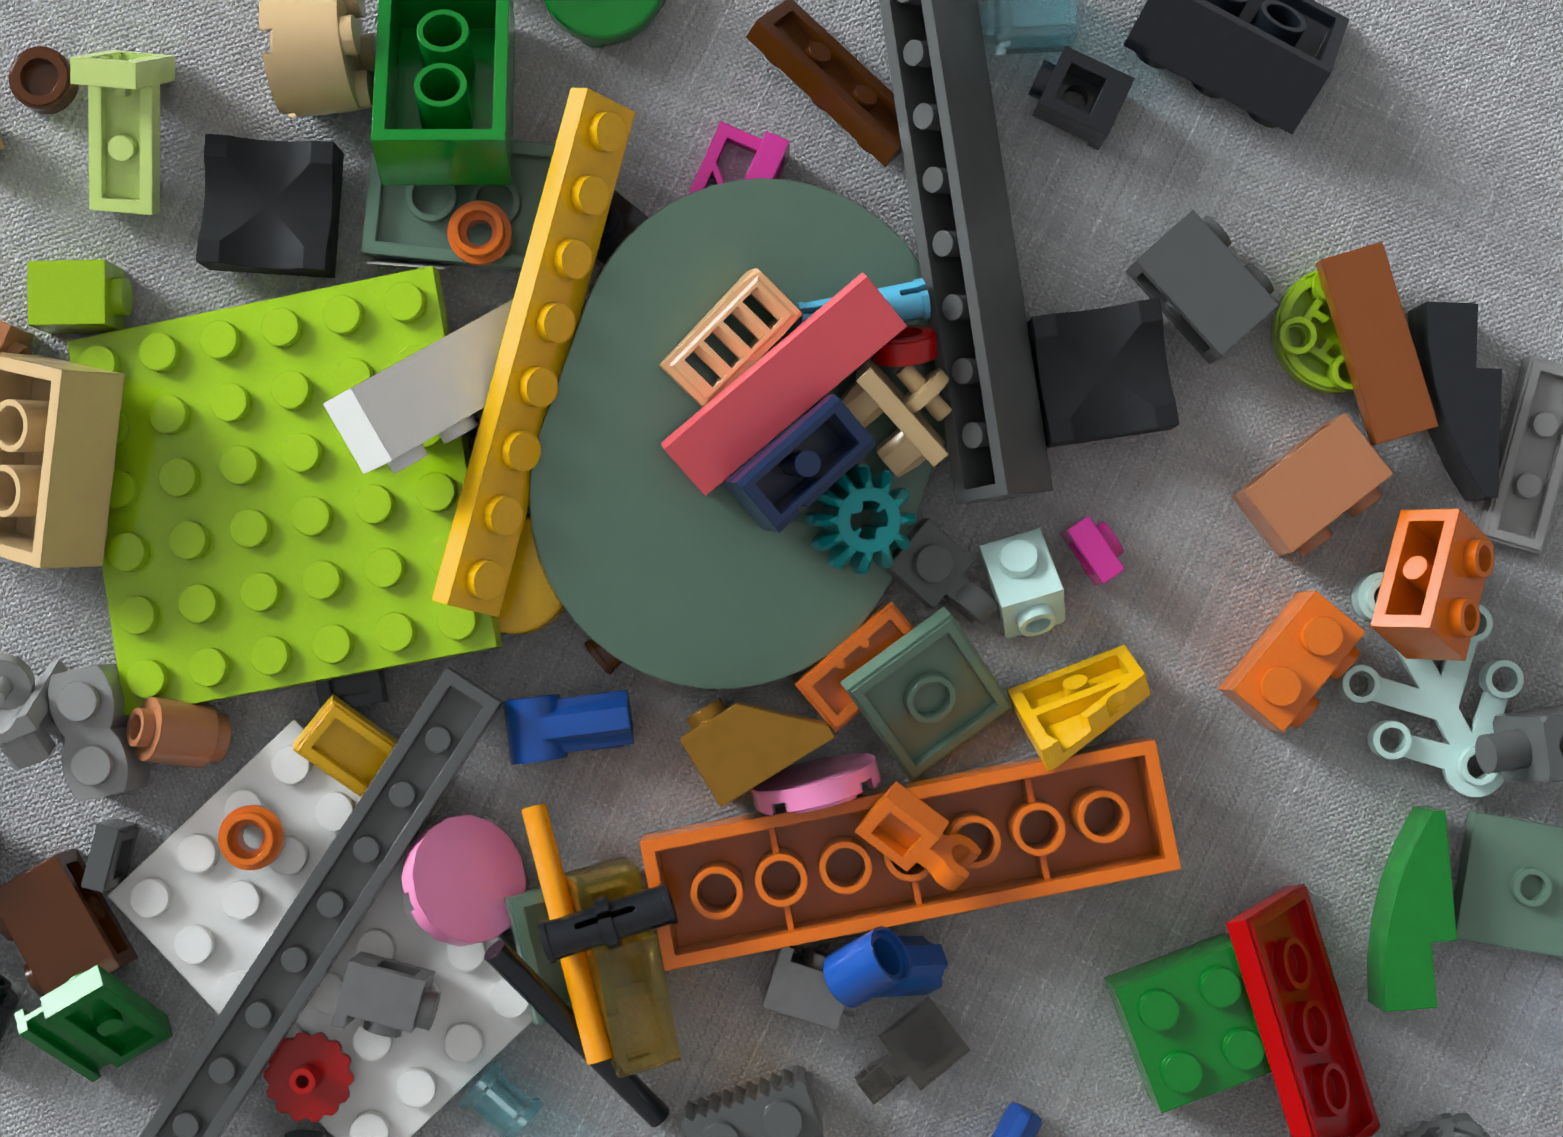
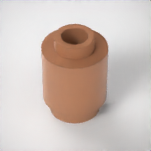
(178, 733)

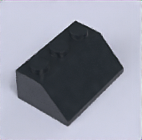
(1249, 52)

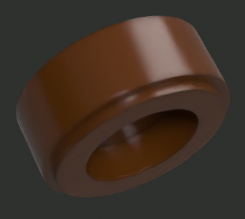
(42, 80)

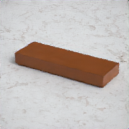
(1376, 344)

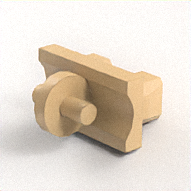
(915, 436)

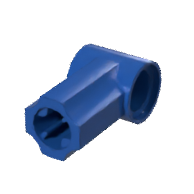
(553, 726)
(884, 967)

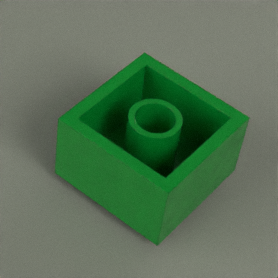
(1189, 1023)

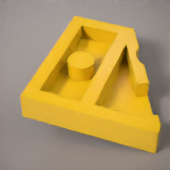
(1078, 703)

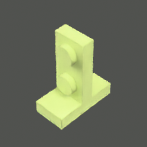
(123, 127)

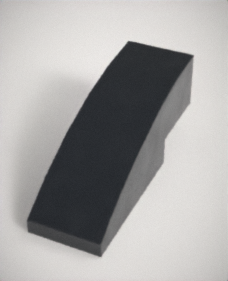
(1462, 396)

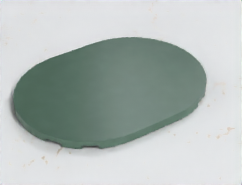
(619, 528)

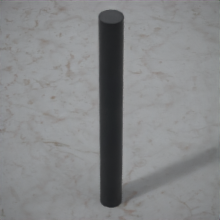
(562, 1020)

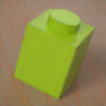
(77, 296)

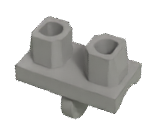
(25, 711)

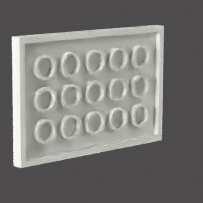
(219, 917)

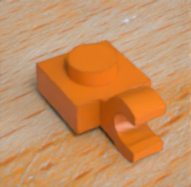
(913, 833)

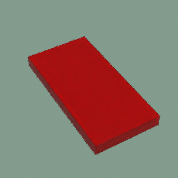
(1302, 1017)

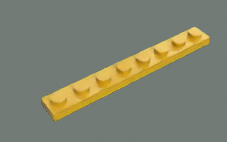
(533, 351)

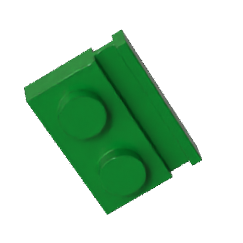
(94, 1023)

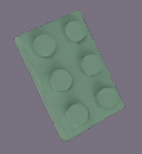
(414, 219)

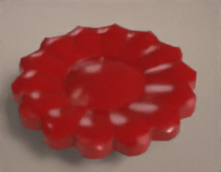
(309, 1076)

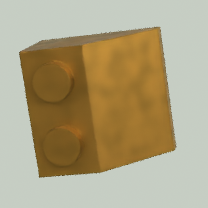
(747, 744)

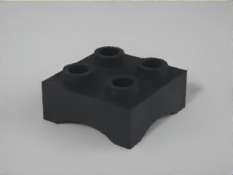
(270, 206)
(1102, 373)

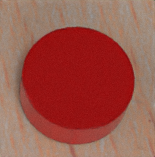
(910, 347)

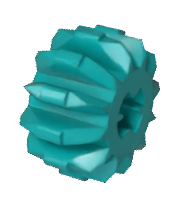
(852, 497)

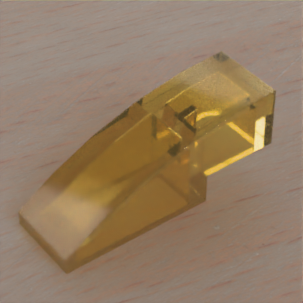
(628, 978)

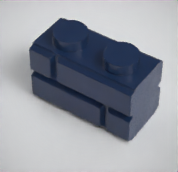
(800, 464)

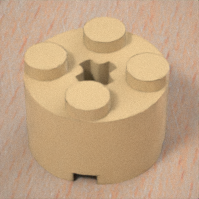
(318, 56)

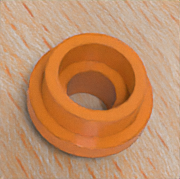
(469, 216)
(233, 844)

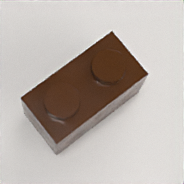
(60, 923)

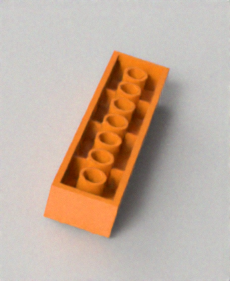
(810, 878)

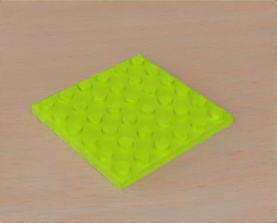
(238, 516)

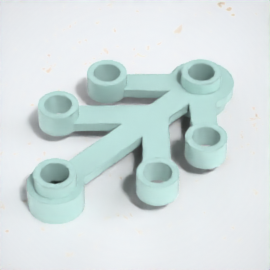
(1437, 698)

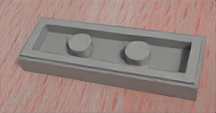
(1529, 461)

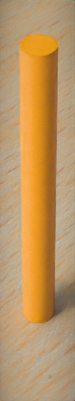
(559, 904)

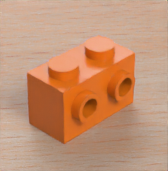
(1433, 584)
(1292, 662)

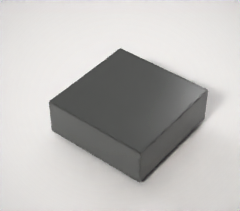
(110, 854)

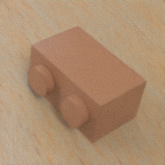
(1313, 486)

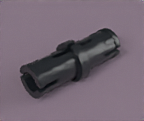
(607, 923)

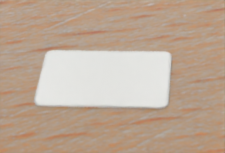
(406, 263)

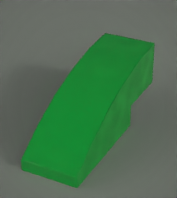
(1411, 913)

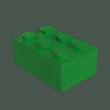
(444, 92)

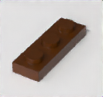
(830, 77)

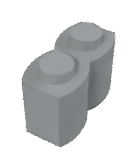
(91, 717)

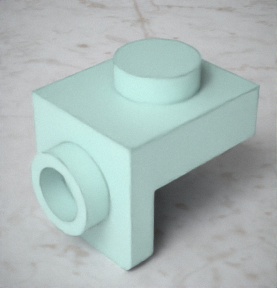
(1024, 584)

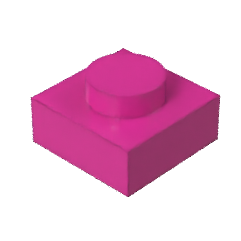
(1094, 549)

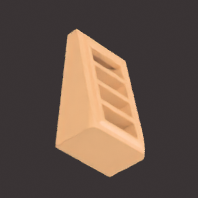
(770, 297)

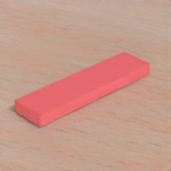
(783, 384)

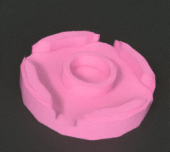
(817, 783)
(460, 879)

